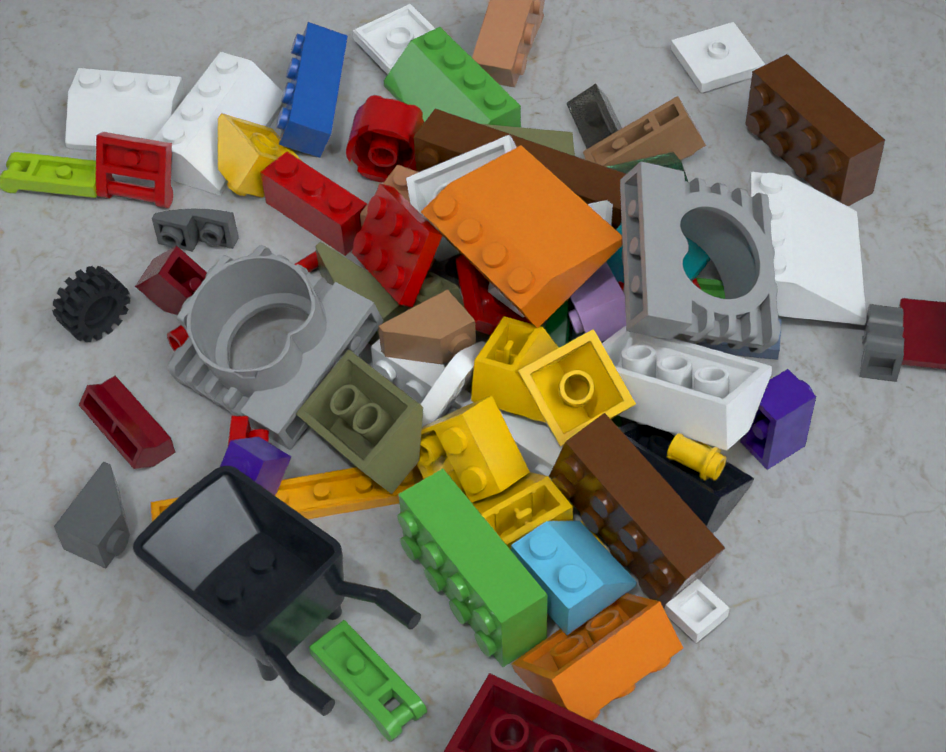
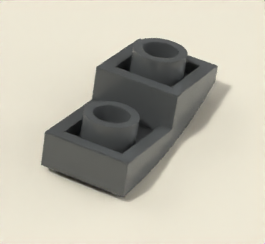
(192, 225)

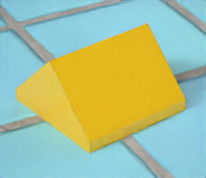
(576, 386)

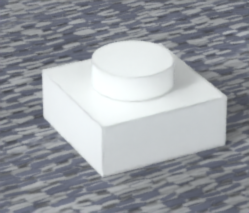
(696, 610)

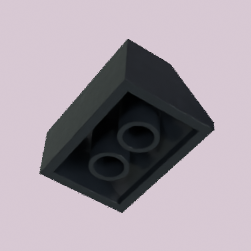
(707, 498)

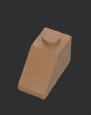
(429, 331)

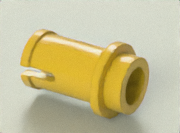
(697, 457)

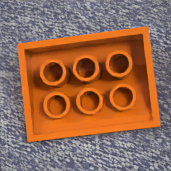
(524, 231)

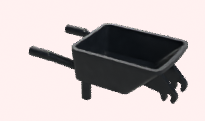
(256, 572)

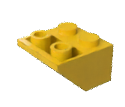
(497, 366)
(473, 450)
(524, 507)

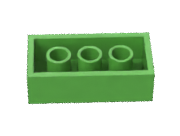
(472, 568)

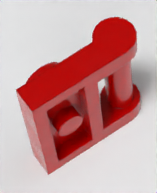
(135, 159)

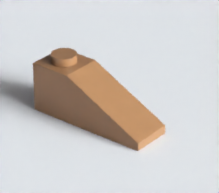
(656, 133)

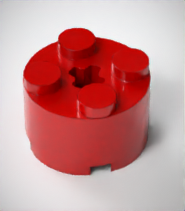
(383, 137)

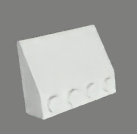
(814, 251)

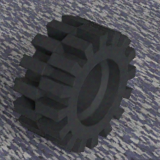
(91, 303)

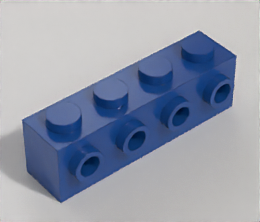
(313, 89)

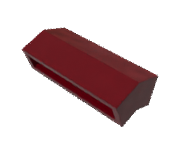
(126, 423)

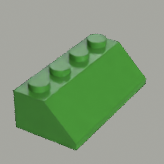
(445, 77)

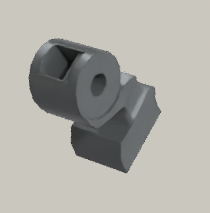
(883, 343)

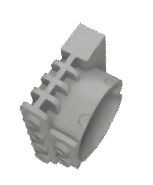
(729, 227)
(275, 392)

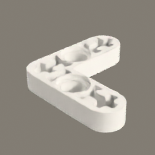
(453, 379)

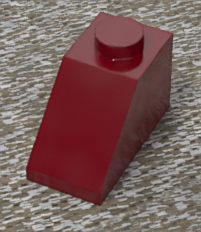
(171, 280)

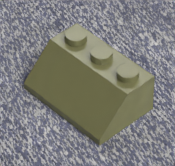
(367, 420)

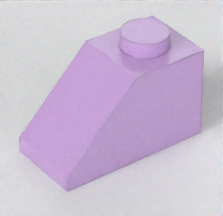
(598, 305)

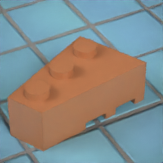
(507, 38)

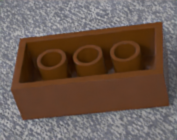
(813, 131)
(634, 510)

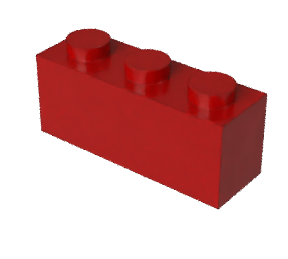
(313, 201)

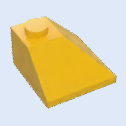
(245, 152)

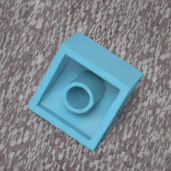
(573, 571)

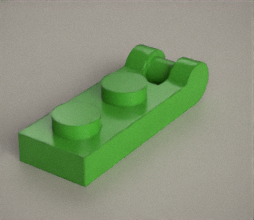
(367, 679)

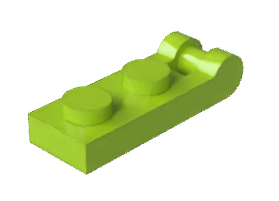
(49, 174)

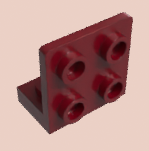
(924, 333)

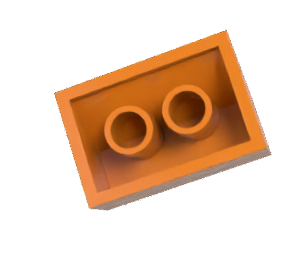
(601, 656)

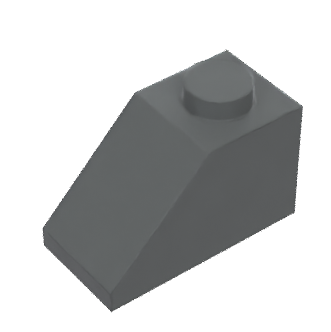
(95, 520)

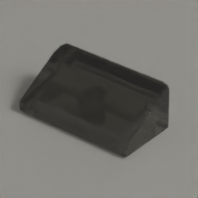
(593, 115)

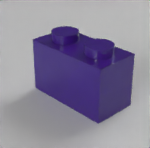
(781, 420)

